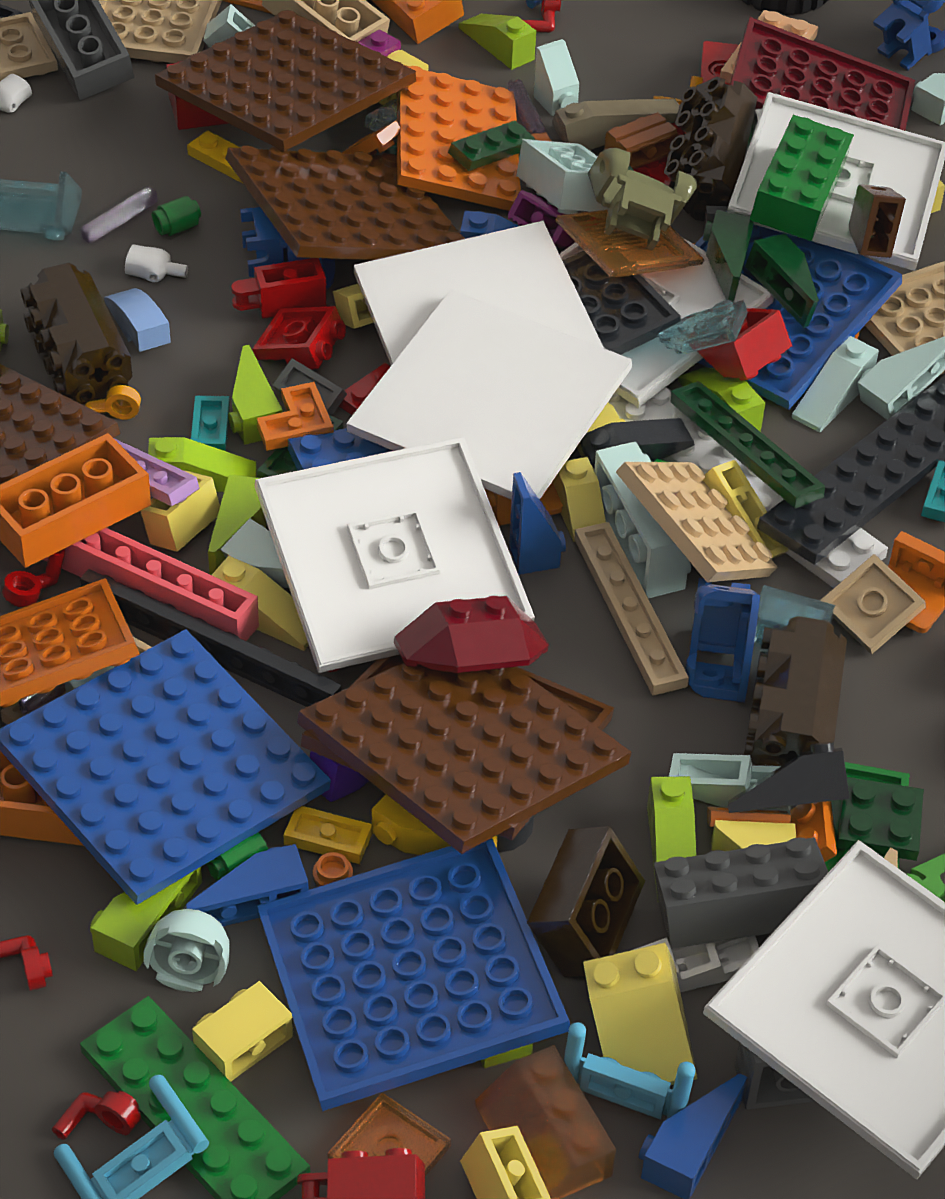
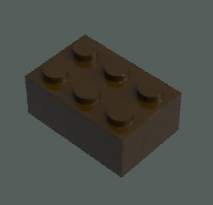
(586, 899)

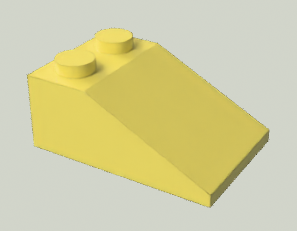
(640, 1010)

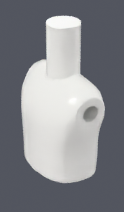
(13, 92)
(152, 264)

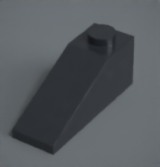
(654, 437)
(802, 780)

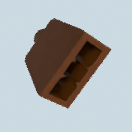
(876, 213)

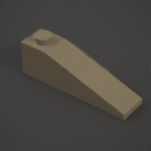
(590, 120)

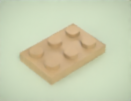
(24, 48)

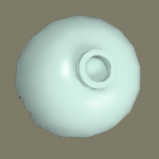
(188, 950)

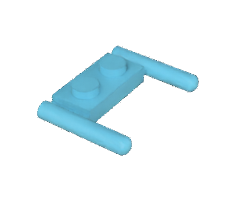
(624, 1085)
(146, 1160)

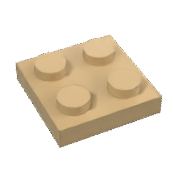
(874, 603)

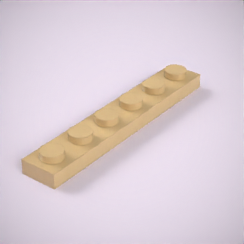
(631, 609)

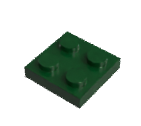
(881, 817)

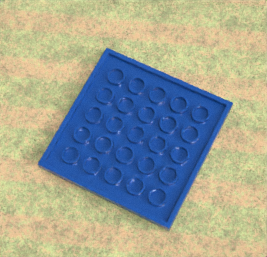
(848, 294)
(161, 764)
(410, 972)

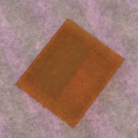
(626, 253)

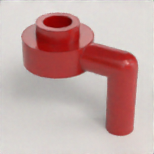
(548, 10)
(24, 588)
(36, 965)
(114, 1109)

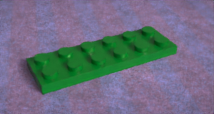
(244, 1150)

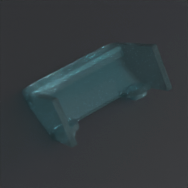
(40, 206)

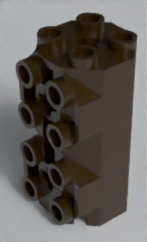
(715, 141)
(76, 333)
(797, 690)

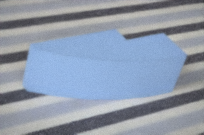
(139, 318)

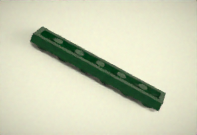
(748, 444)

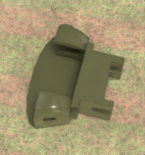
(636, 200)

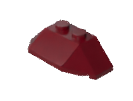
(471, 636)

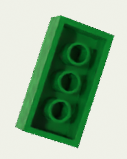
(801, 177)

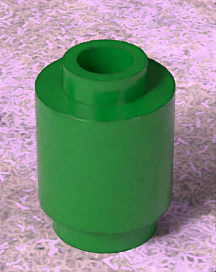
(176, 216)
(236, 855)

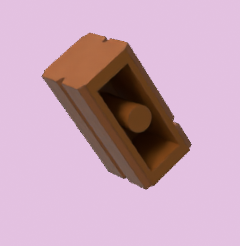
(645, 139)

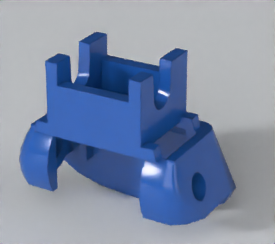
(907, 28)
(271, 247)
(723, 624)

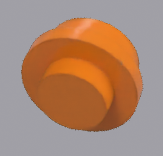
(331, 868)

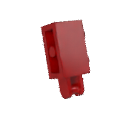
(282, 286)
(368, 1177)

